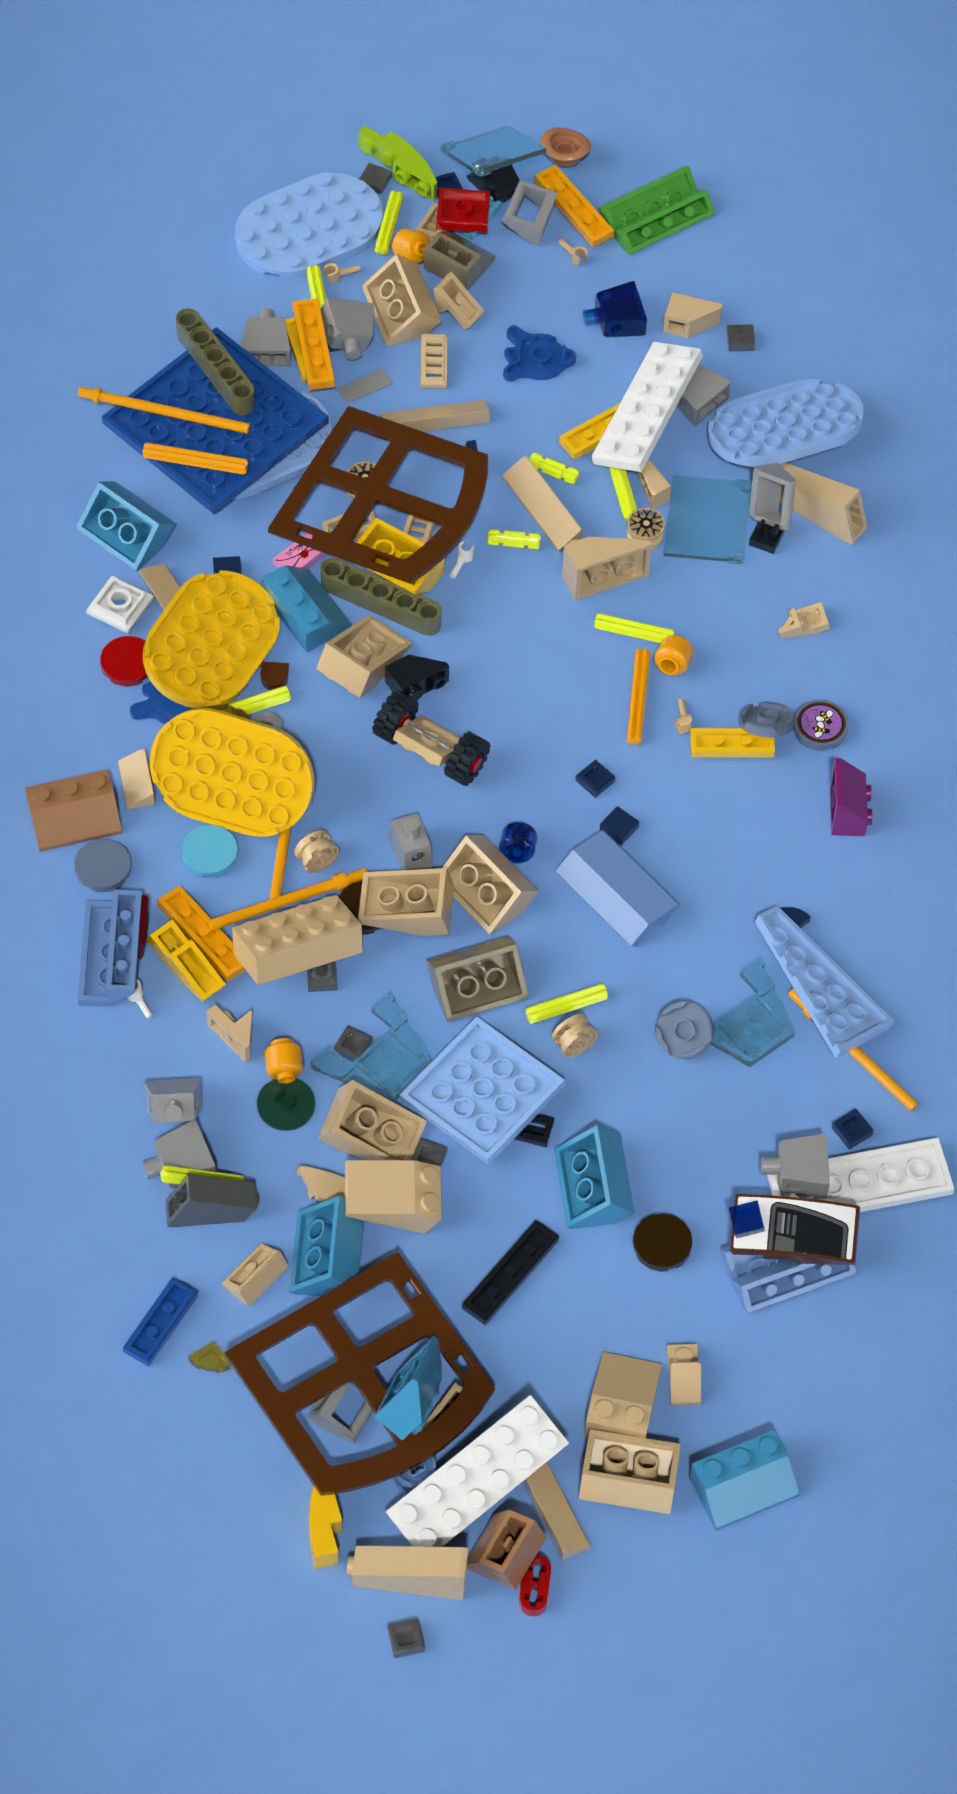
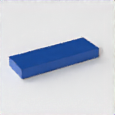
(160, 1321)

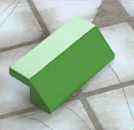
(656, 210)

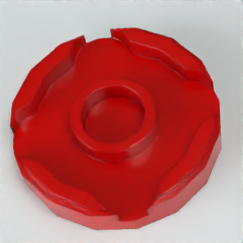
(123, 661)

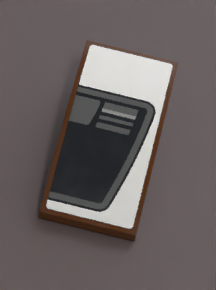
(801, 1230)

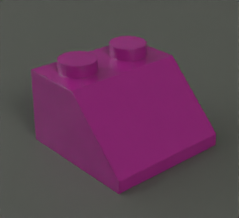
(849, 800)

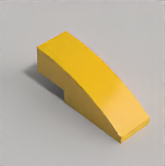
(185, 960)
(323, 1523)

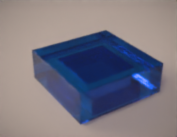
(746, 1219)

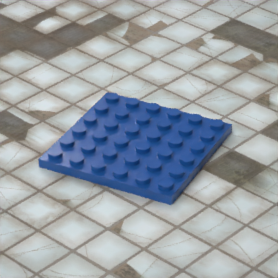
(277, 424)

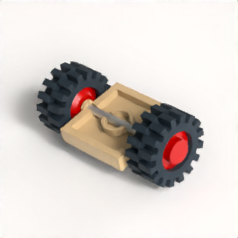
(433, 742)

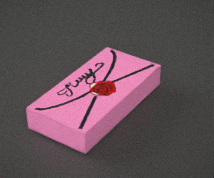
(298, 555)

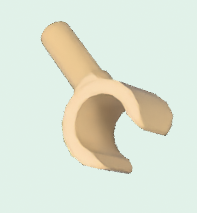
(574, 252)
(334, 274)
(684, 722)

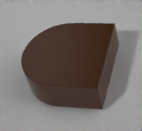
(274, 674)

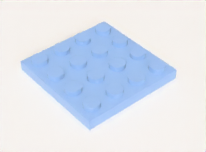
(482, 1090)

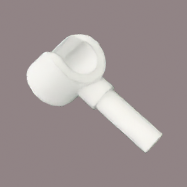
(463, 557)
(138, 998)

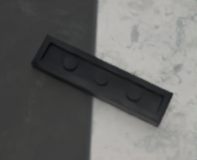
(510, 1272)

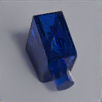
(618, 312)

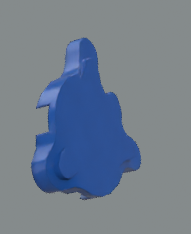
(535, 356)
(156, 706)

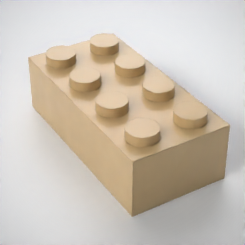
(297, 939)

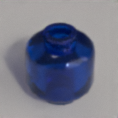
(518, 842)

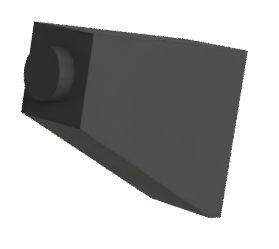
(210, 1201)

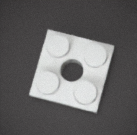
(119, 616)

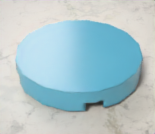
(209, 851)

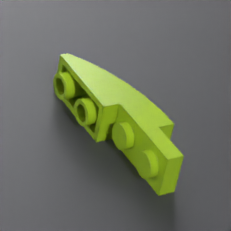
(407, 163)

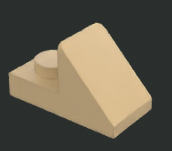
(455, 298)
(235, 1034)
(684, 1374)

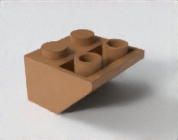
(506, 1548)

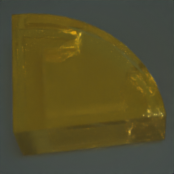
(210, 1359)

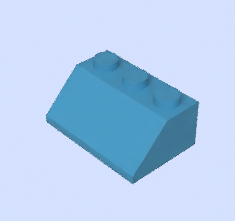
(124, 524)
(304, 606)
(594, 1179)
(325, 1248)
(412, 1392)
(744, 1479)

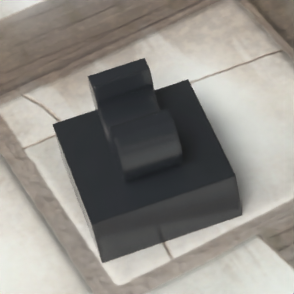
(766, 537)

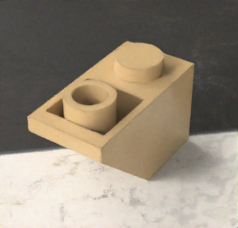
(690, 315)

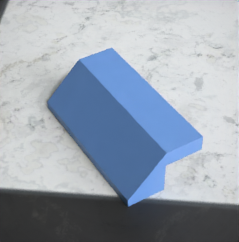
(617, 887)
(110, 949)
(770, 1281)

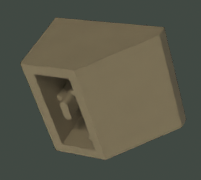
(456, 254)

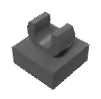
(322, 978)

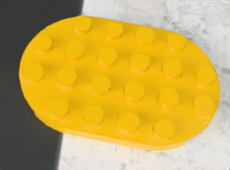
(211, 639)
(232, 772)

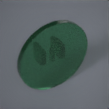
(286, 1105)

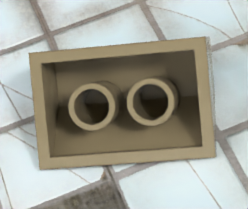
(478, 978)

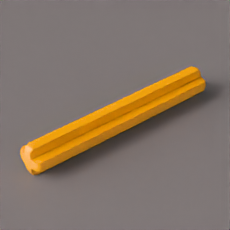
(195, 458)
(638, 696)

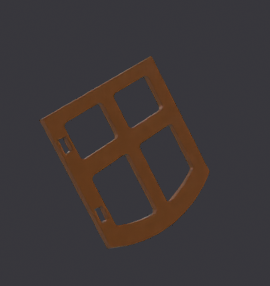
(375, 490)
(356, 1367)

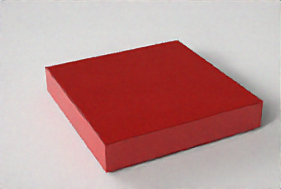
(463, 210)

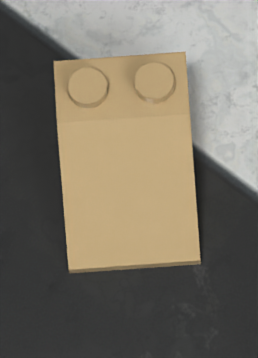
(603, 564)
(360, 655)
(407, 901)
(370, 1125)
(394, 1193)
(623, 1395)

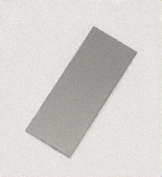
(364, 385)

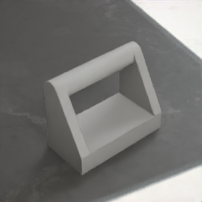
(542, 197)
(766, 494)
(322, 1415)

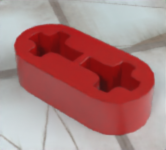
(542, 1586)

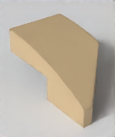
(805, 621)
(322, 1184)

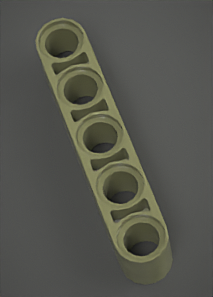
(215, 361)
(390, 605)

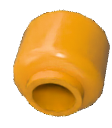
(410, 244)
(674, 655)
(283, 1060)

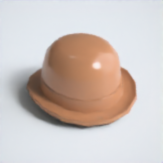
(565, 146)

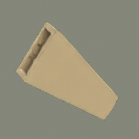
(827, 503)
(410, 1570)

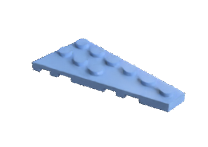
(832, 998)

